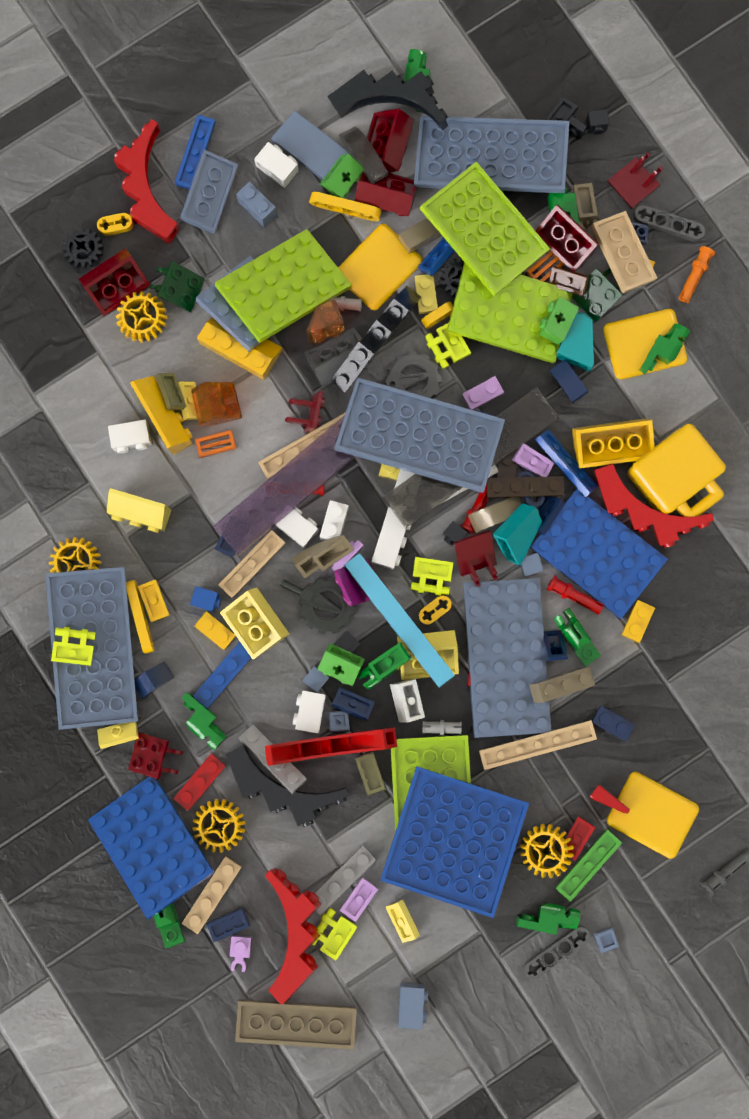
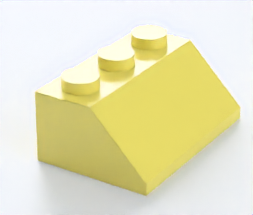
(137, 510)
(254, 623)
(446, 647)

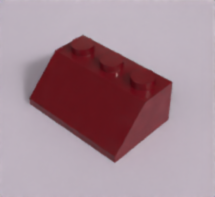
(389, 136)
(389, 194)
(566, 239)
(114, 281)

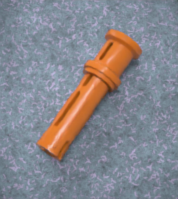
(699, 266)

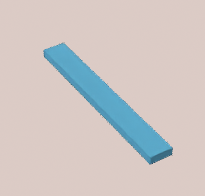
(399, 620)

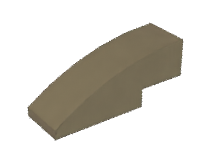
(586, 207)
(418, 235)
(493, 514)
(322, 555)

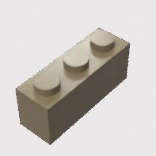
(561, 684)

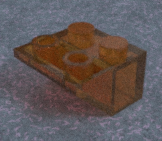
(325, 322)
(216, 403)

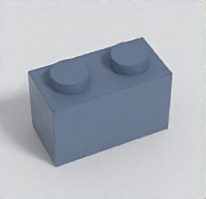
(256, 204)
(411, 1006)

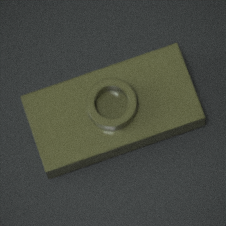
(170, 391)
(370, 773)

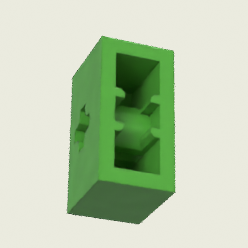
(333, 180)
(565, 313)
(337, 656)

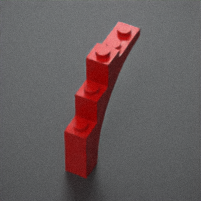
(135, 163)
(665, 526)
(330, 746)
(301, 935)

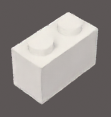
(276, 164)
(130, 436)
(334, 520)
(298, 527)
(407, 701)
(310, 711)

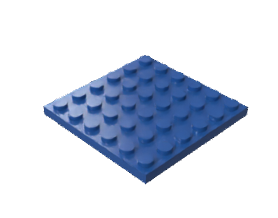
(454, 842)

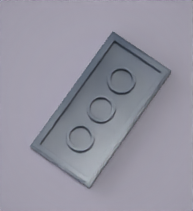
(308, 145)
(208, 191)

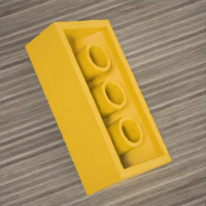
(257, 361)
(165, 421)
(613, 442)

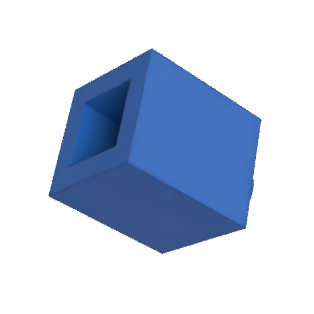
(205, 599)

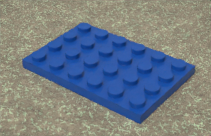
(599, 554)
(151, 846)

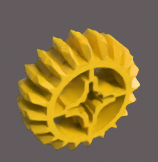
(144, 302)
(59, 557)
(221, 833)
(538, 846)

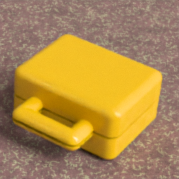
(379, 267)
(633, 338)
(677, 472)
(656, 815)

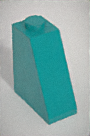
(578, 343)
(518, 533)

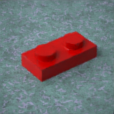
(579, 836)

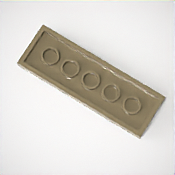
(296, 1024)

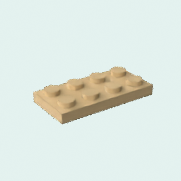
(623, 252)

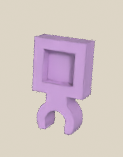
(240, 949)

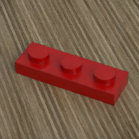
(199, 782)

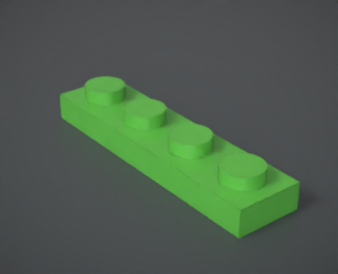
(588, 865)

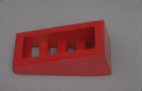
(603, 796)

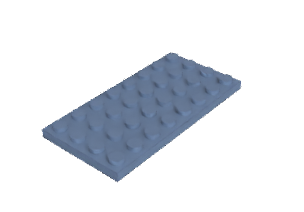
(512, 152)
(420, 435)
(505, 657)
(106, 688)

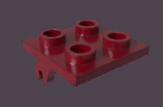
(634, 181)
(315, 404)
(474, 554)
(149, 756)

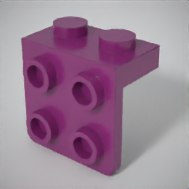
(352, 592)

